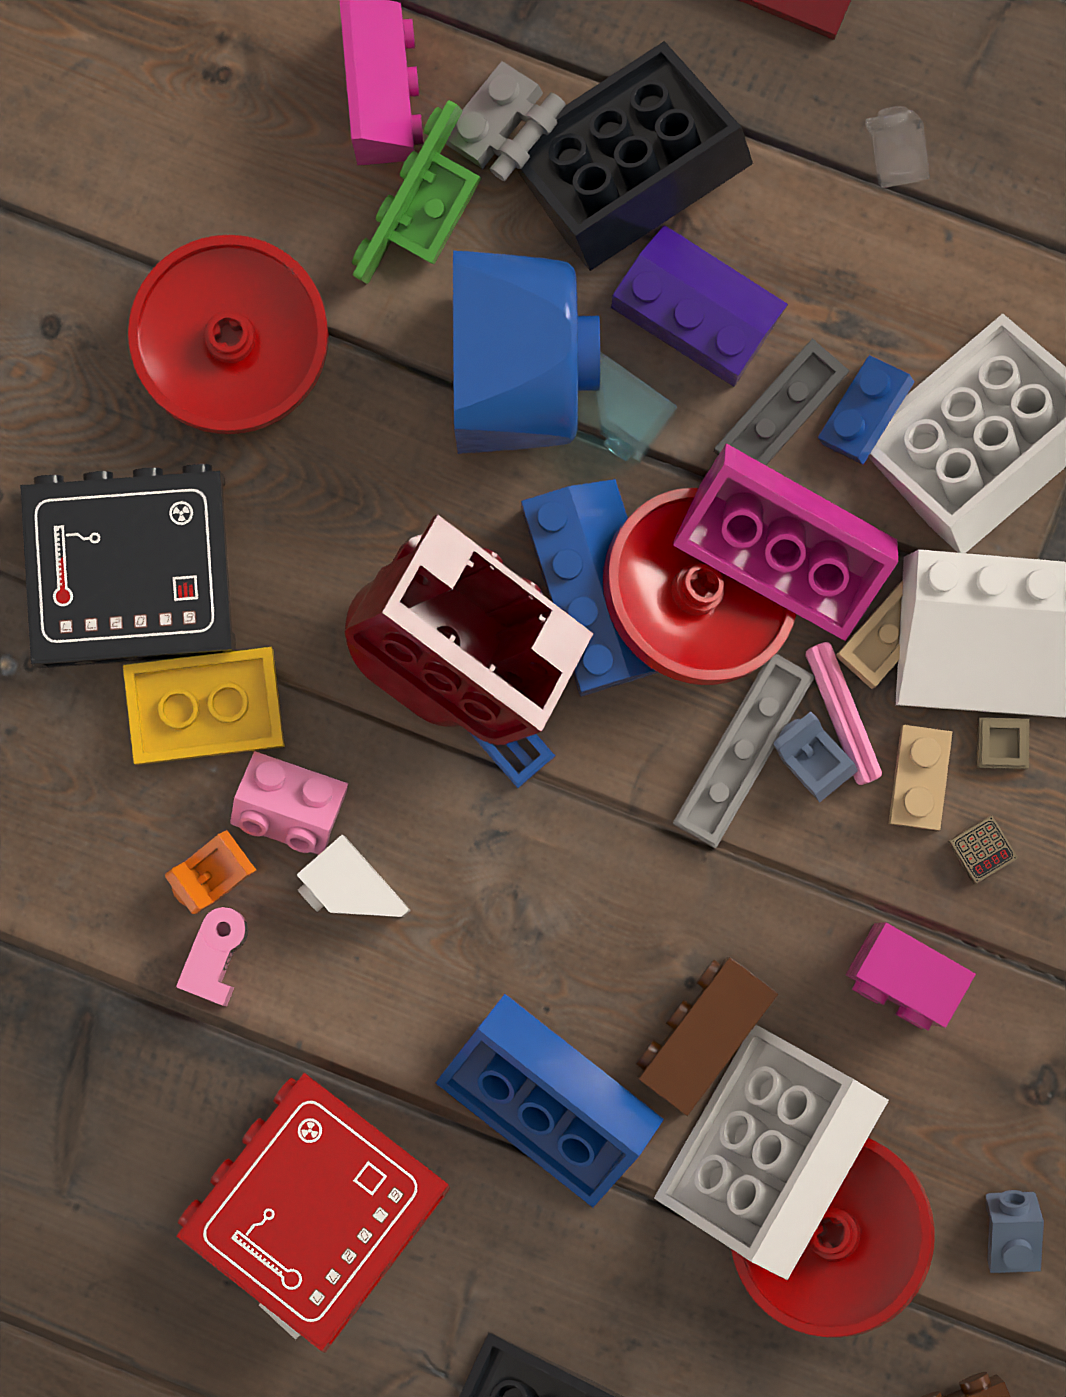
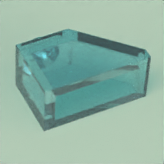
(629, 411)

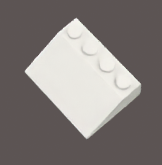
(978, 434)
(983, 634)
(770, 1151)

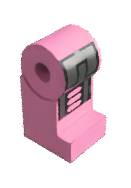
(211, 953)

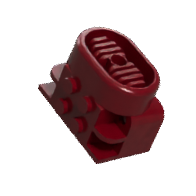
(463, 638)

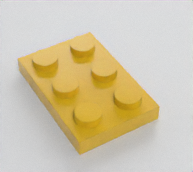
(203, 706)

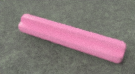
(843, 712)

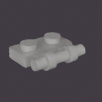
(495, 113)

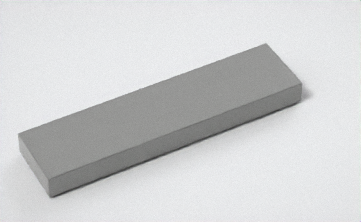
(743, 750)

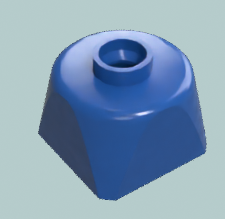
(519, 352)

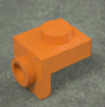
(210, 873)

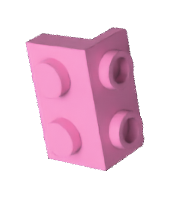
(287, 803)

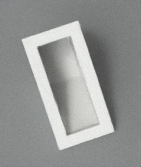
(348, 884)

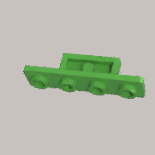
(426, 203)

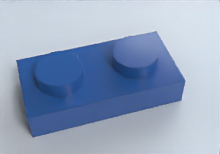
(866, 409)

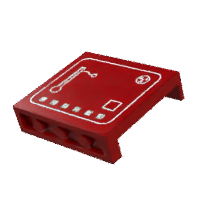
(312, 1211)

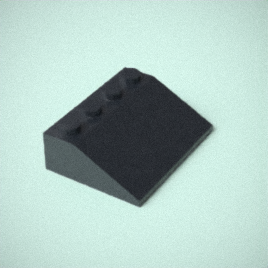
(633, 155)

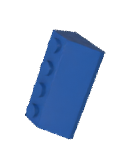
(571, 542)
(550, 1101)

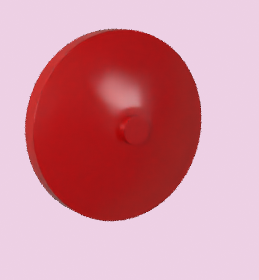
(228, 334)
(681, 610)
(861, 1258)

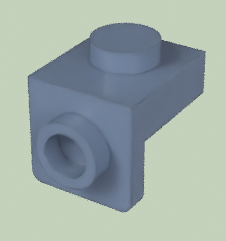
(814, 756)
(1014, 1232)

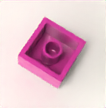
(909, 975)

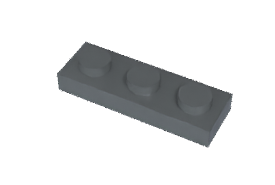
(786, 404)

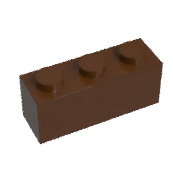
(705, 1034)

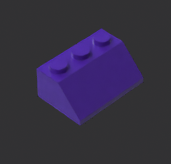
(697, 305)

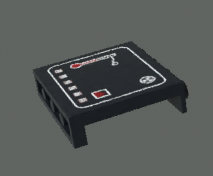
(126, 567)

